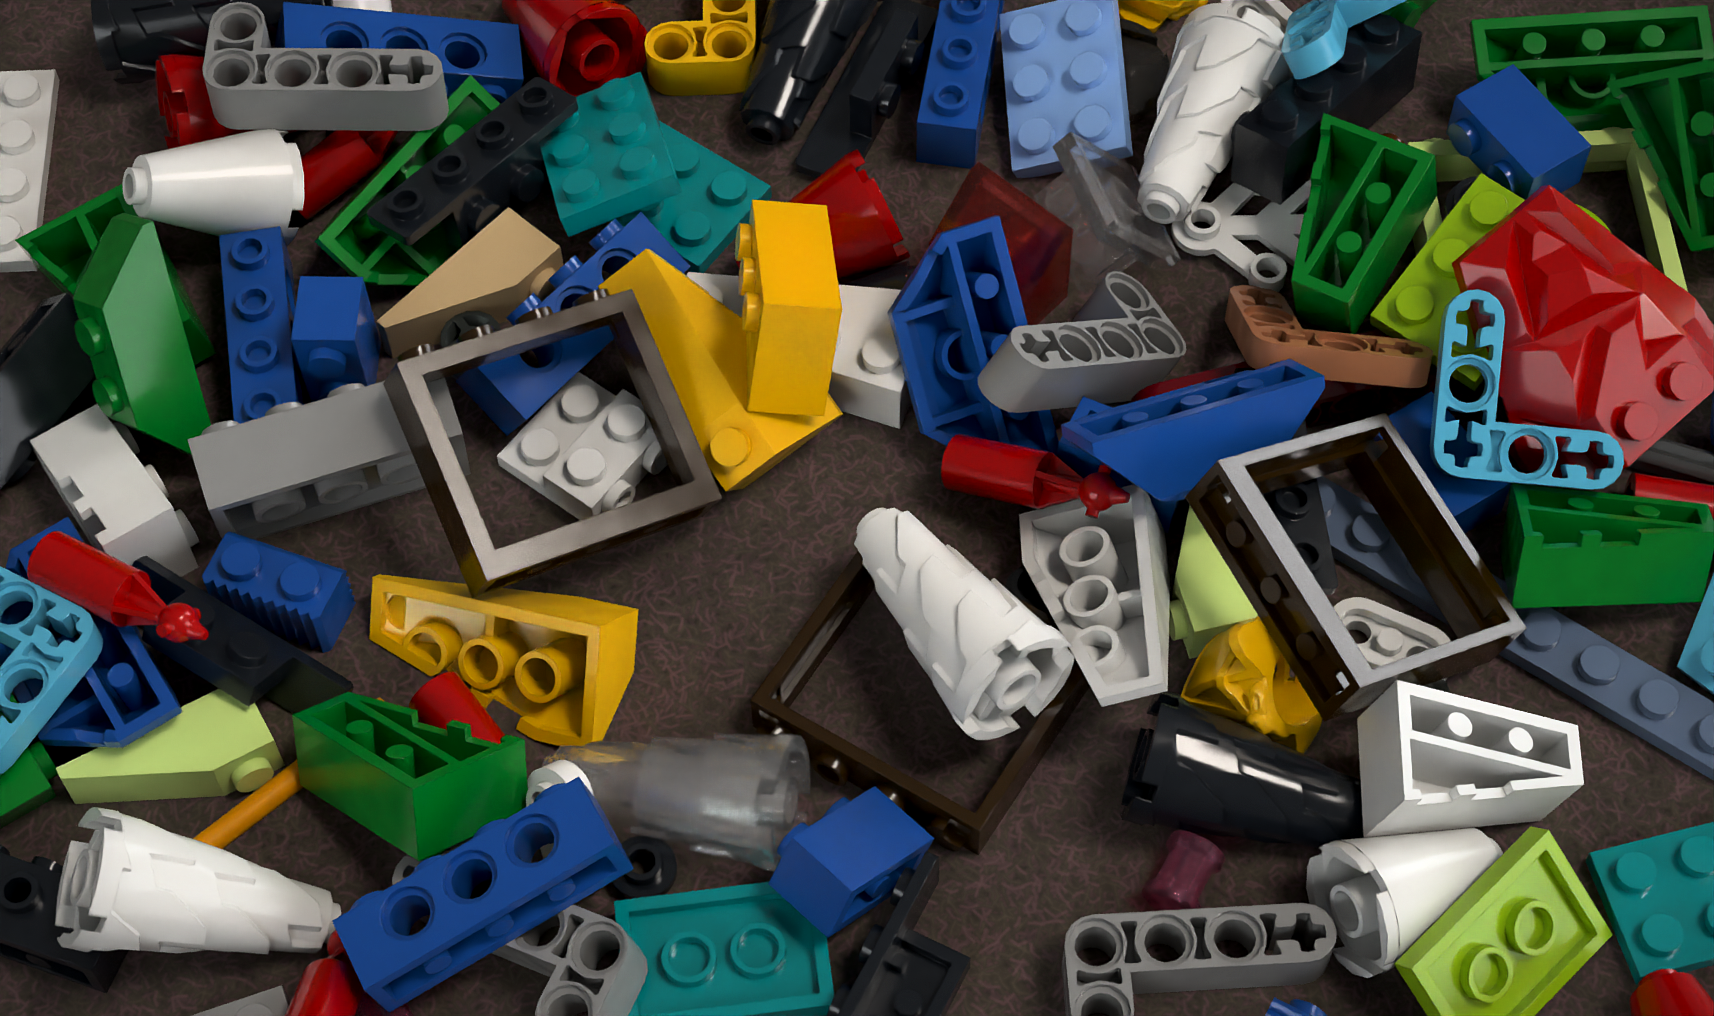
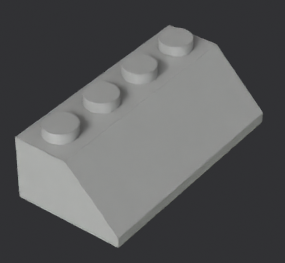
(313, 460)

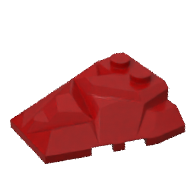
(1587, 332)

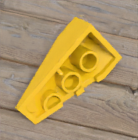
(708, 367)
(535, 652)

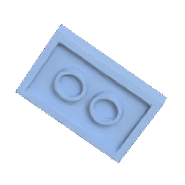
(1063, 78)

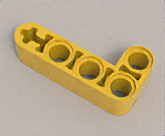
(705, 54)

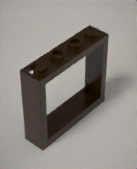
(479, 562)
(1291, 600)
(843, 762)

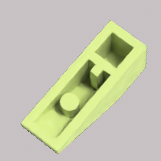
(1204, 592)
(199, 753)

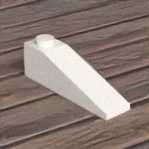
(1105, 590)

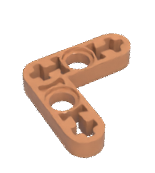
(1271, 333)

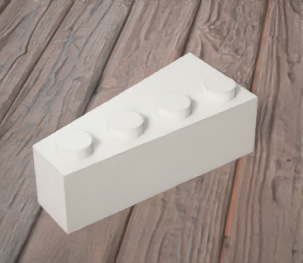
(866, 363)

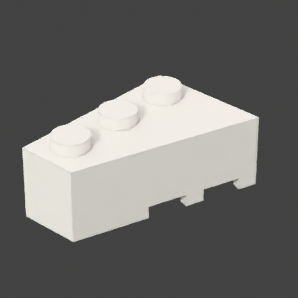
(113, 494)
(1460, 762)

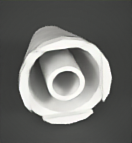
(220, 184)
(1393, 889)

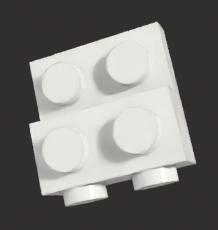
(585, 448)

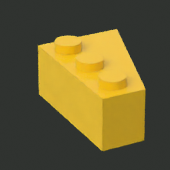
(788, 306)

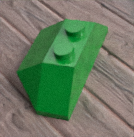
(1579, 52)
(368, 250)
(137, 336)

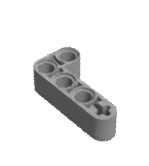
(316, 87)
(1106, 353)
(571, 959)
(1200, 965)

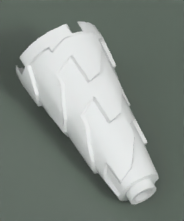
(1214, 76)
(963, 629)
(180, 895)

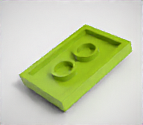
(1418, 297)
(1507, 937)

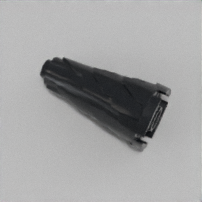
(138, 31)
(794, 61)
(1234, 781)

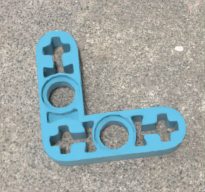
(1319, 30)
(1496, 437)
(40, 657)

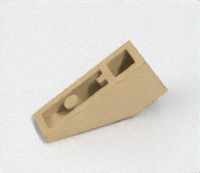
(485, 275)

